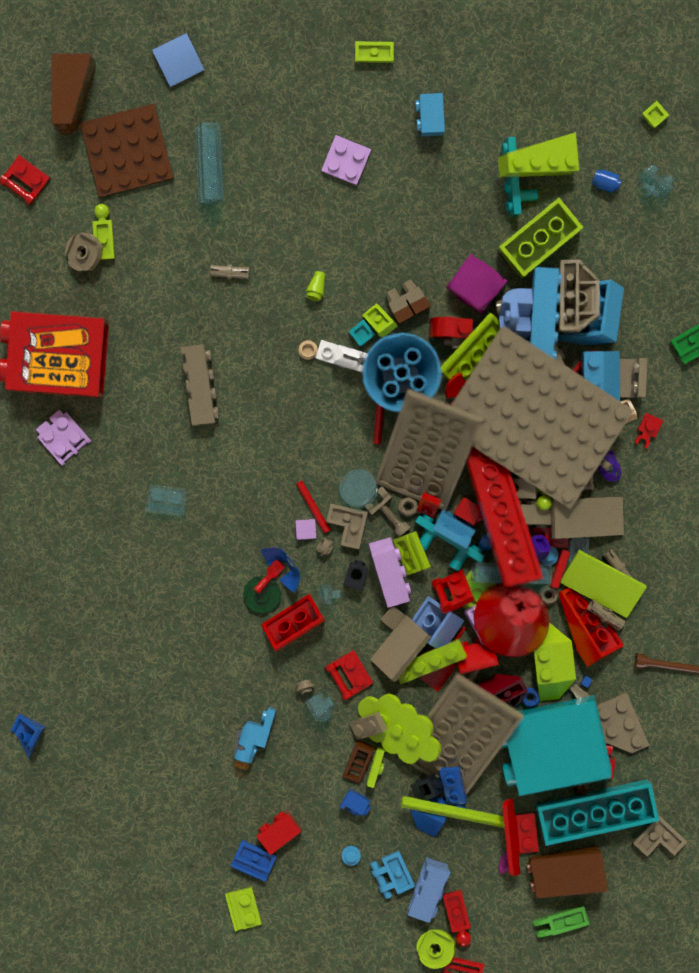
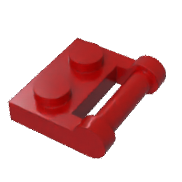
(29, 175)
(459, 589)
(355, 672)

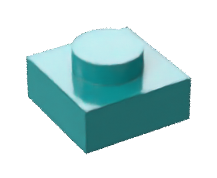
(361, 333)

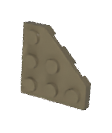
(621, 724)

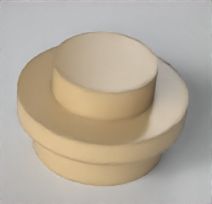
(308, 350)

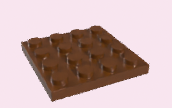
(126, 150)

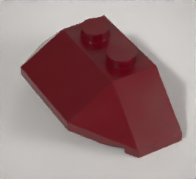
(505, 688)

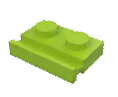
(411, 553)
(243, 908)

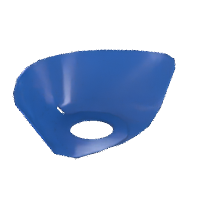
(292, 578)

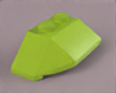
(554, 665)

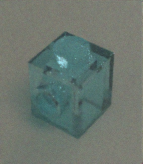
(320, 706)

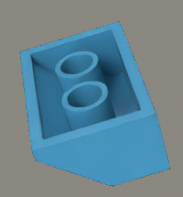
(602, 370)

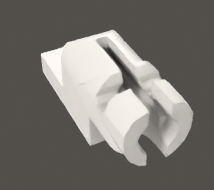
(341, 356)

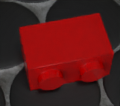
(278, 832)

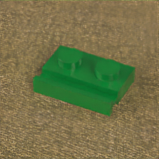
(687, 344)

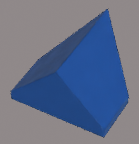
(27, 732)
(429, 822)

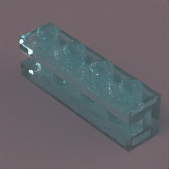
(209, 163)
(490, 573)

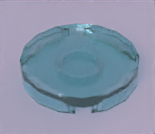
(358, 488)

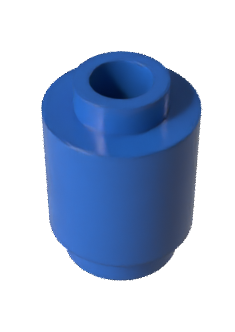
(606, 180)

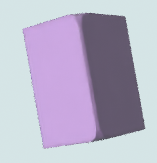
(306, 529)

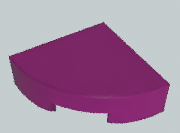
(503, 865)

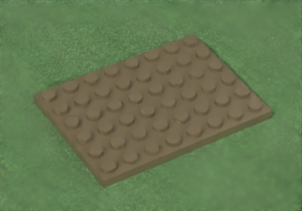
(540, 417)

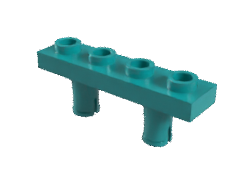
(512, 187)
(462, 553)

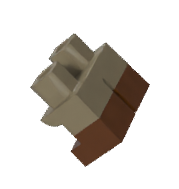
(413, 296)

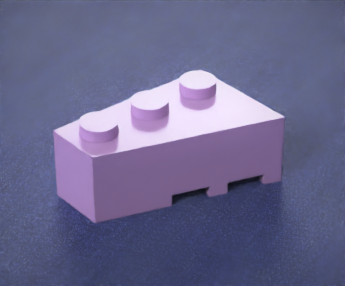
(390, 572)

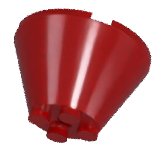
(511, 619)

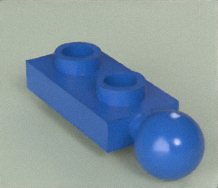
(453, 786)

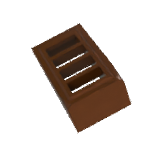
(359, 745)

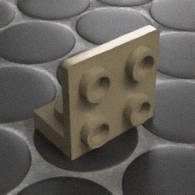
(633, 378)

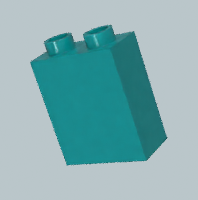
(557, 747)

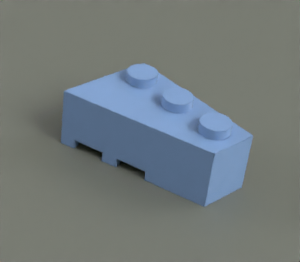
(428, 890)

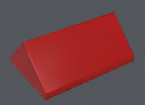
(293, 622)

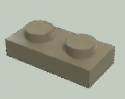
(368, 726)

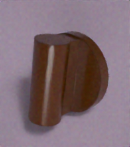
(581, 789)

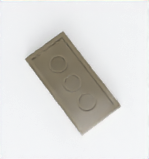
(588, 518)

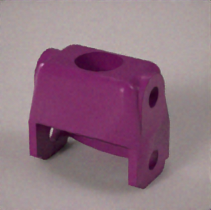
(476, 284)

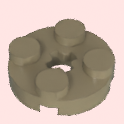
(93, 252)

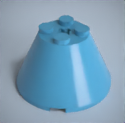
(397, 354)

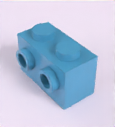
(431, 114)

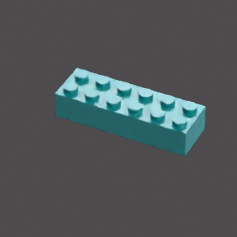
(597, 812)

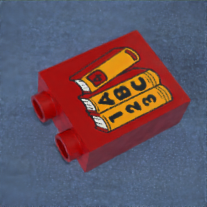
(54, 354)

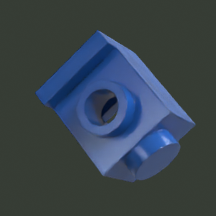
(356, 803)

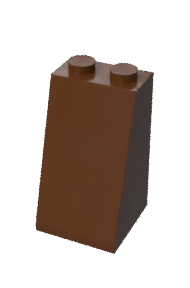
(70, 88)
(567, 872)

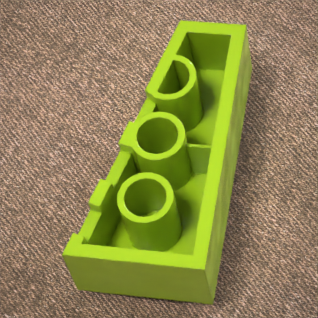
(543, 159)

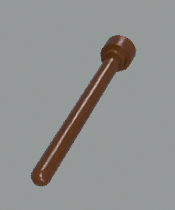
(643, 662)

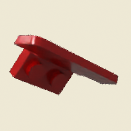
(519, 834)

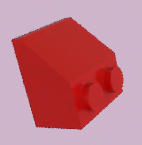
(477, 657)

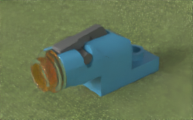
(250, 737)

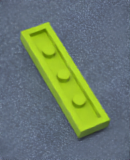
(433, 661)

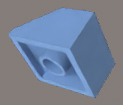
(436, 623)

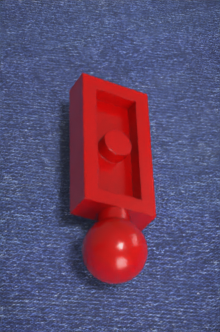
(458, 916)

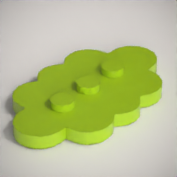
(406, 730)

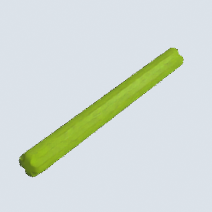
(452, 811)

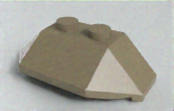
(578, 296)

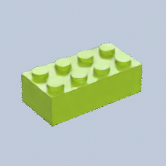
(540, 238)

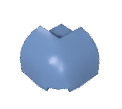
(516, 312)

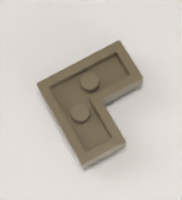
(354, 523)
(658, 833)

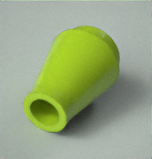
(315, 289)

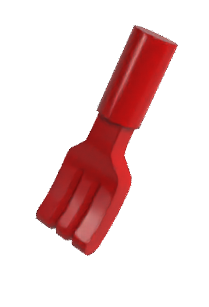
(272, 572)

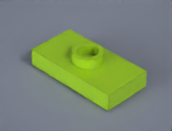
(376, 768)

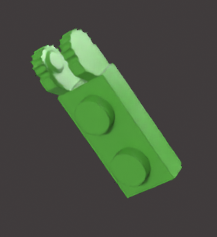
(563, 921)

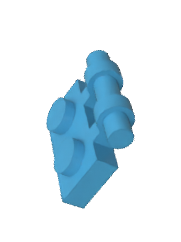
(398, 873)

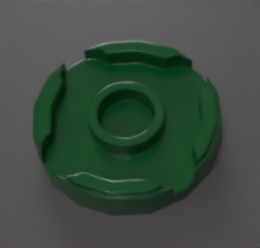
(269, 596)

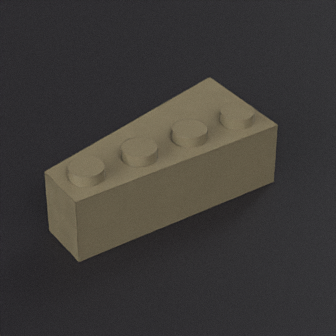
(199, 384)

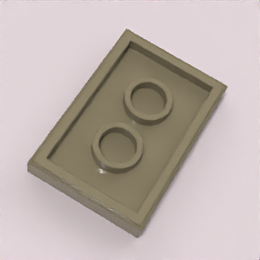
(400, 648)

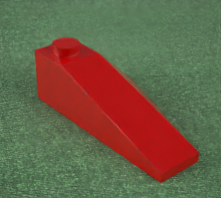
(589, 634)

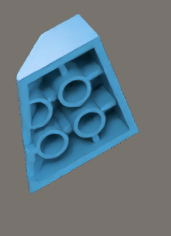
(605, 327)

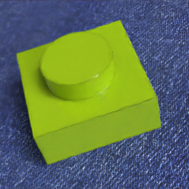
(655, 114)

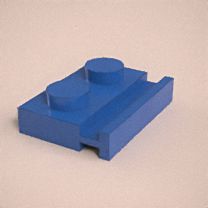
(253, 860)

